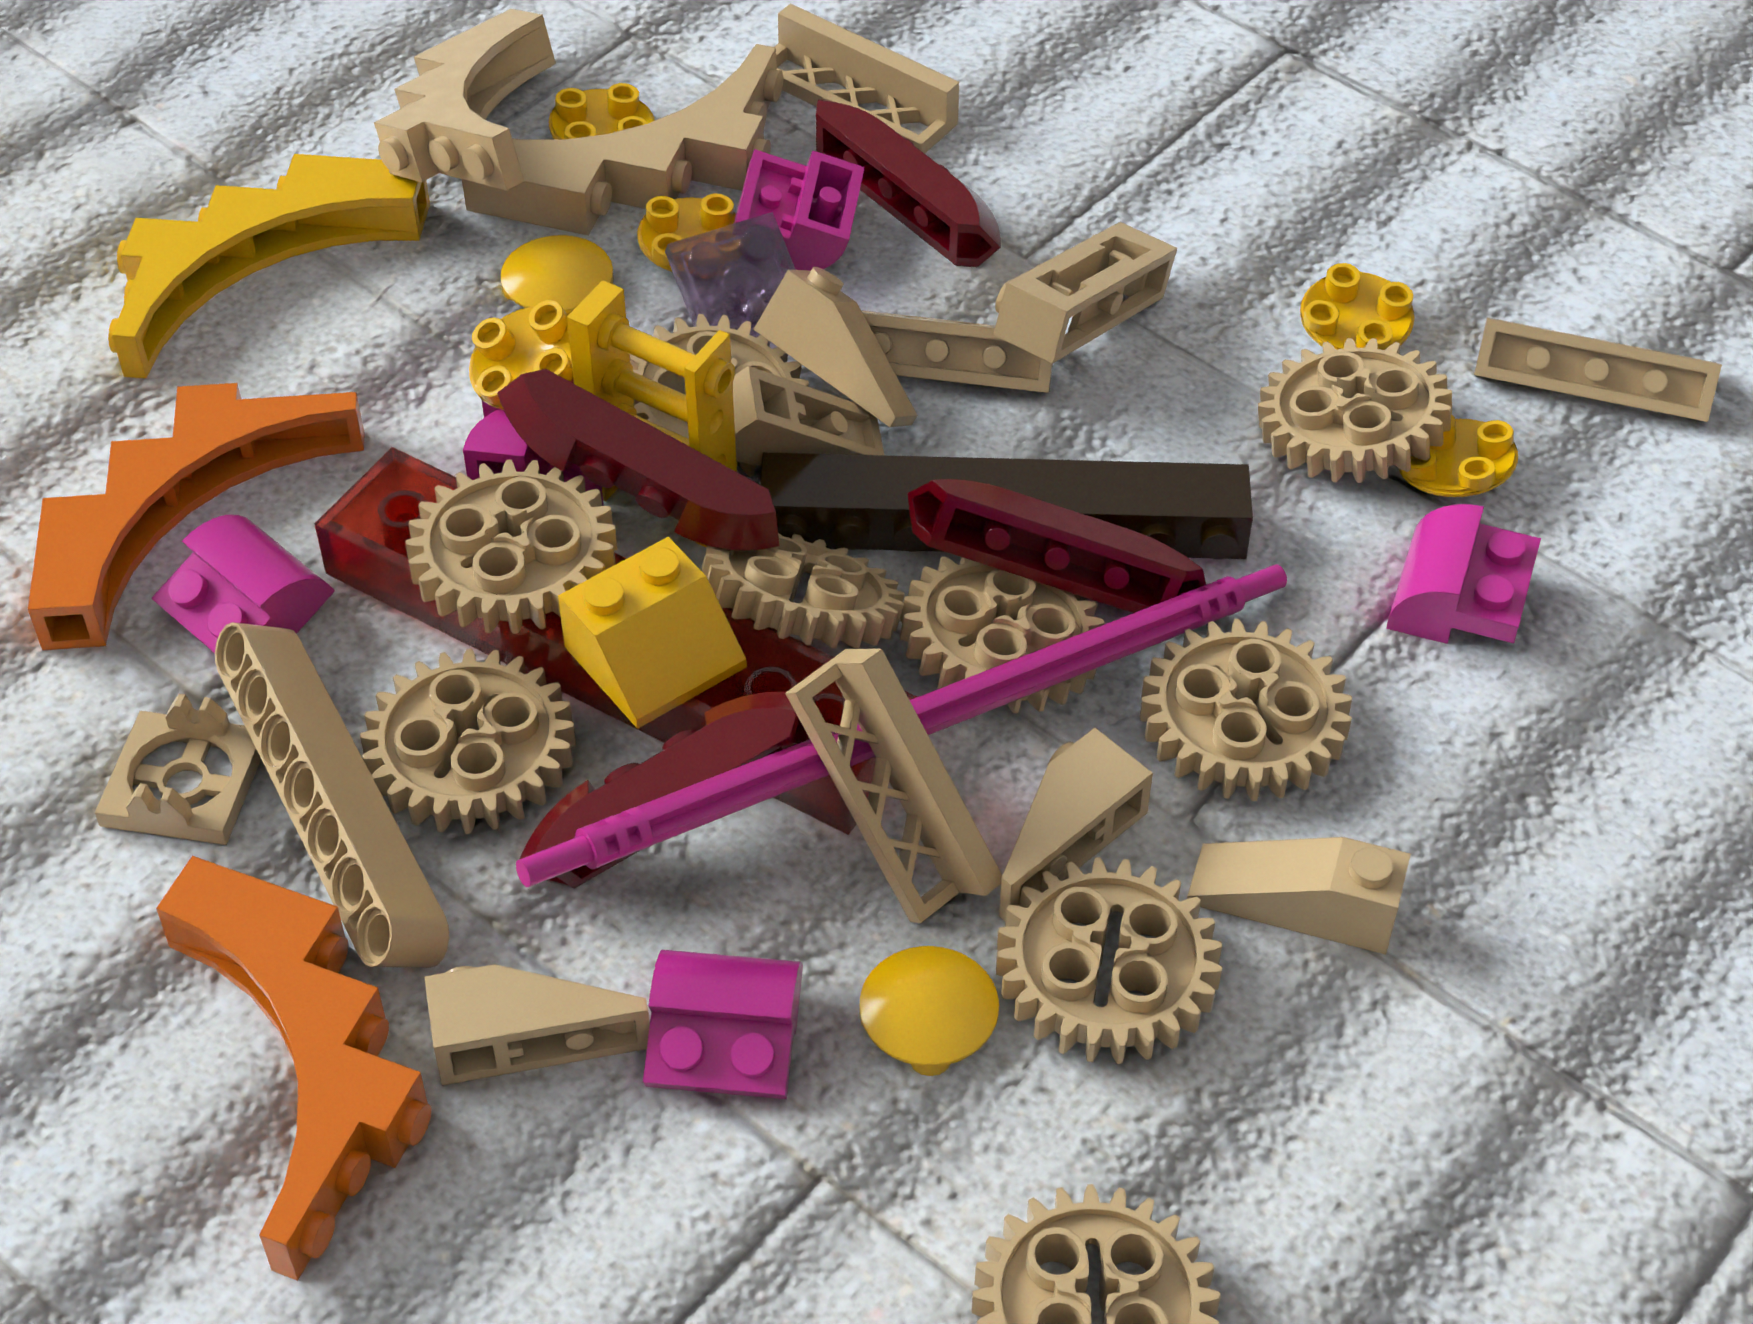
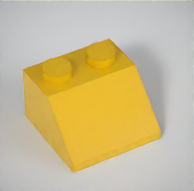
(650, 632)

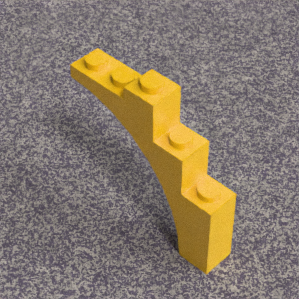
(184, 264)

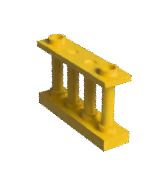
(602, 365)

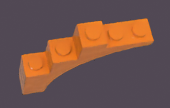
(218, 441)
(350, 1101)

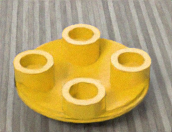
(597, 111)
(678, 219)
(555, 270)
(1357, 308)
(517, 345)
(1470, 461)
(929, 1007)

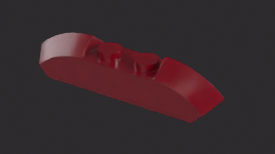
(909, 184)
(622, 451)
(1050, 544)
(732, 737)

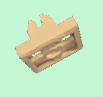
(172, 815)

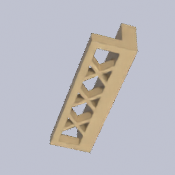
(868, 73)
(956, 352)
(1597, 369)
(914, 771)

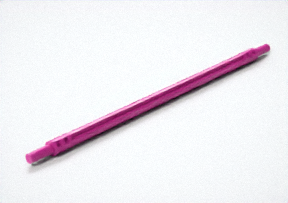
(937, 710)

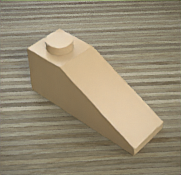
(833, 340)
(795, 418)
(1081, 806)
(1307, 886)
(518, 1021)

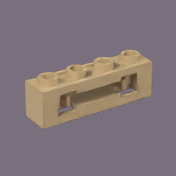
(1083, 285)

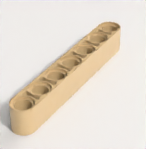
(332, 798)

